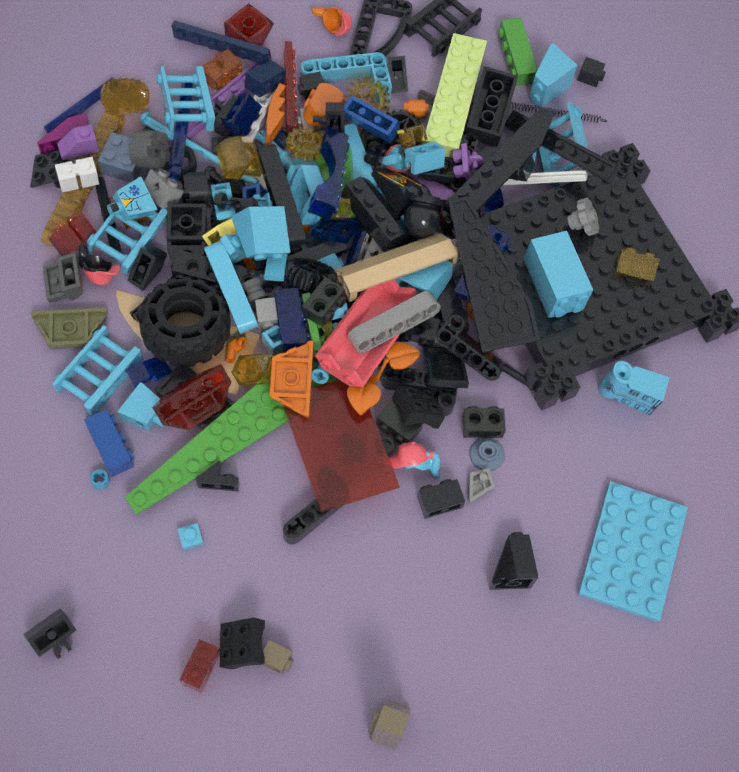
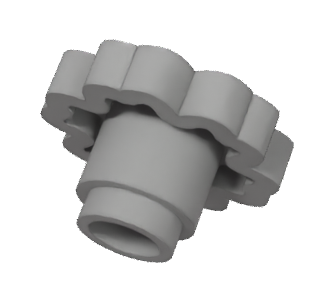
(584, 217)

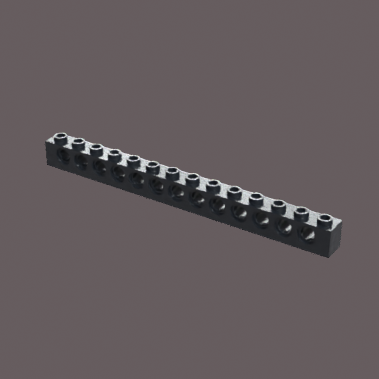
(185, 261)

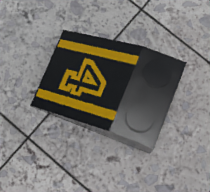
(396, 188)

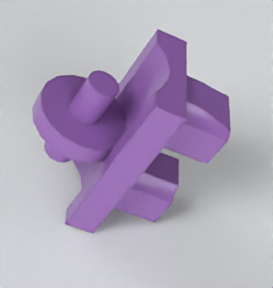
(468, 161)

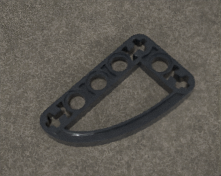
(378, 7)

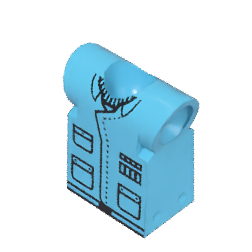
(634, 387)

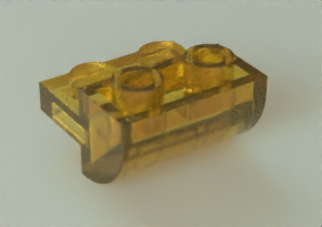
(238, 158)

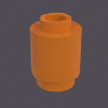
(416, 107)

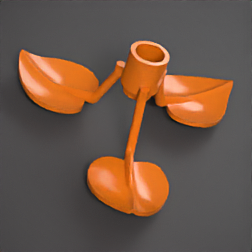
(399, 356)

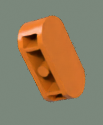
(316, 102)

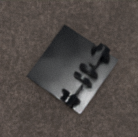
(44, 169)

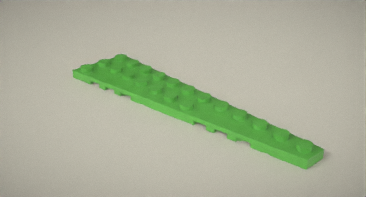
(230, 433)

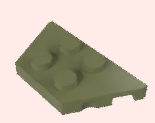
(70, 326)

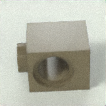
(277, 657)

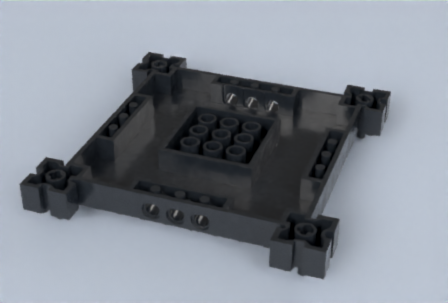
(623, 309)

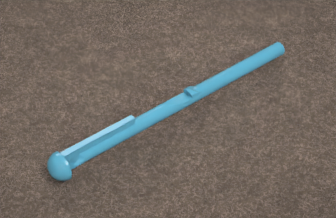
(147, 120)

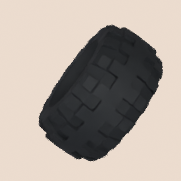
(189, 343)

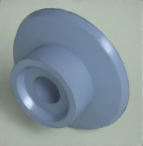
(481, 459)

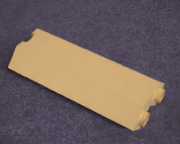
(395, 264)

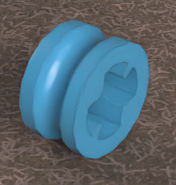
(100, 473)

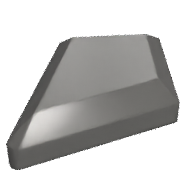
(479, 484)

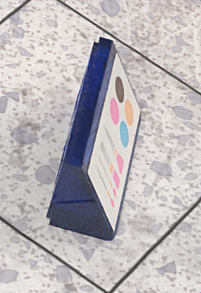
(357, 247)

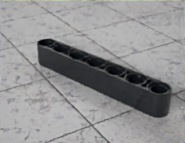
(280, 192)

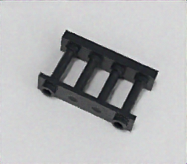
(427, 16)

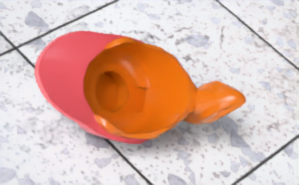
(334, 19)

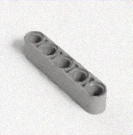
(393, 322)

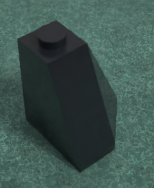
(516, 564)

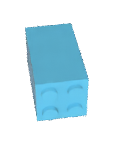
(558, 274)

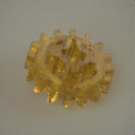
(305, 143)

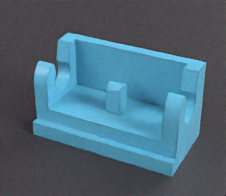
(425, 157)

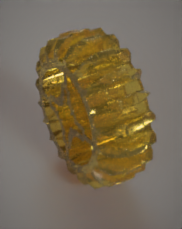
(375, 87)
(125, 96)

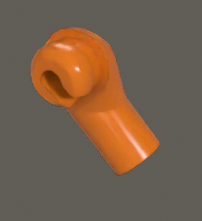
(234, 347)

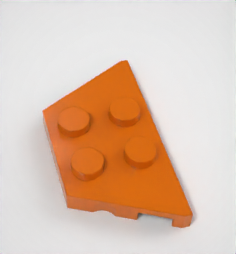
(293, 378)

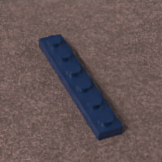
(220, 42)

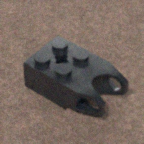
(183, 237)

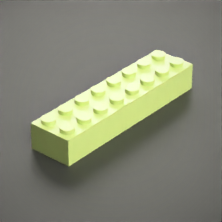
(455, 92)

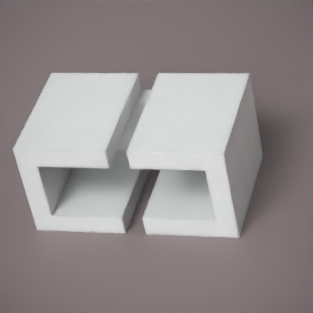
(84, 168)

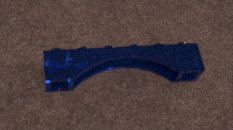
(326, 195)

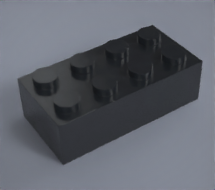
(491, 105)

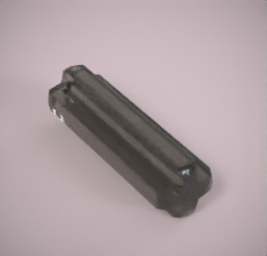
(429, 98)

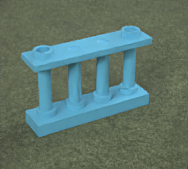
(201, 91)
(550, 159)
(147, 234)
(106, 387)

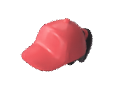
(96, 268)

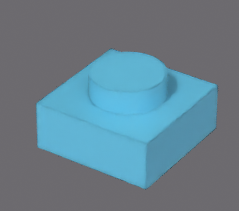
(190, 536)

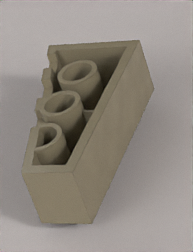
(389, 723)

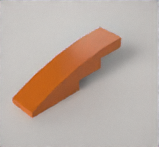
(275, 114)

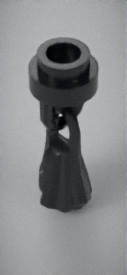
(221, 201)

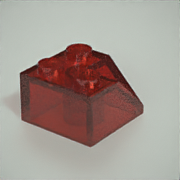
(248, 26)

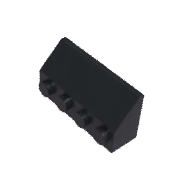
(375, 214)

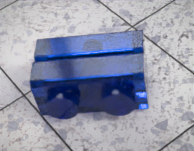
(242, 115)

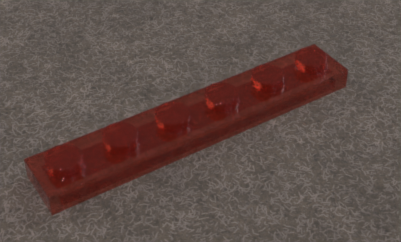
(290, 82)

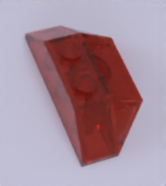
(194, 399)

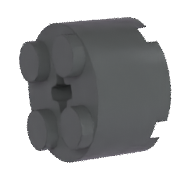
(149, 149)

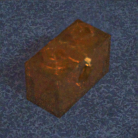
(222, 69)

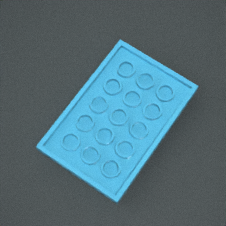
(633, 551)

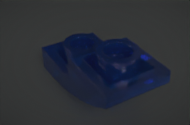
(148, 370)

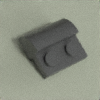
(63, 278)

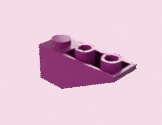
(49, 142)

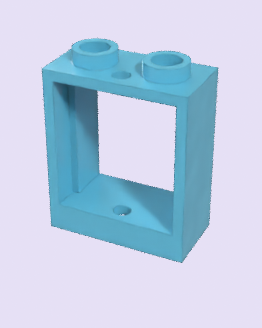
(306, 178)

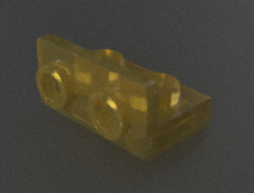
(637, 265)

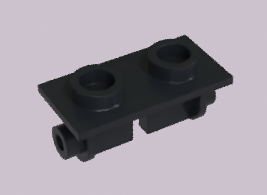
(375, 153)

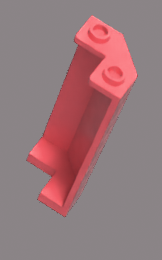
(337, 352)

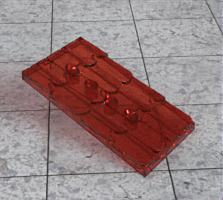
(340, 449)

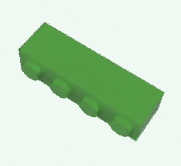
(517, 50)

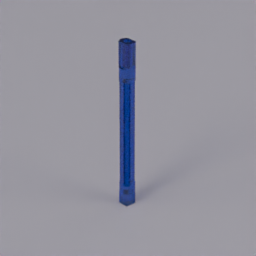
(179, 139)

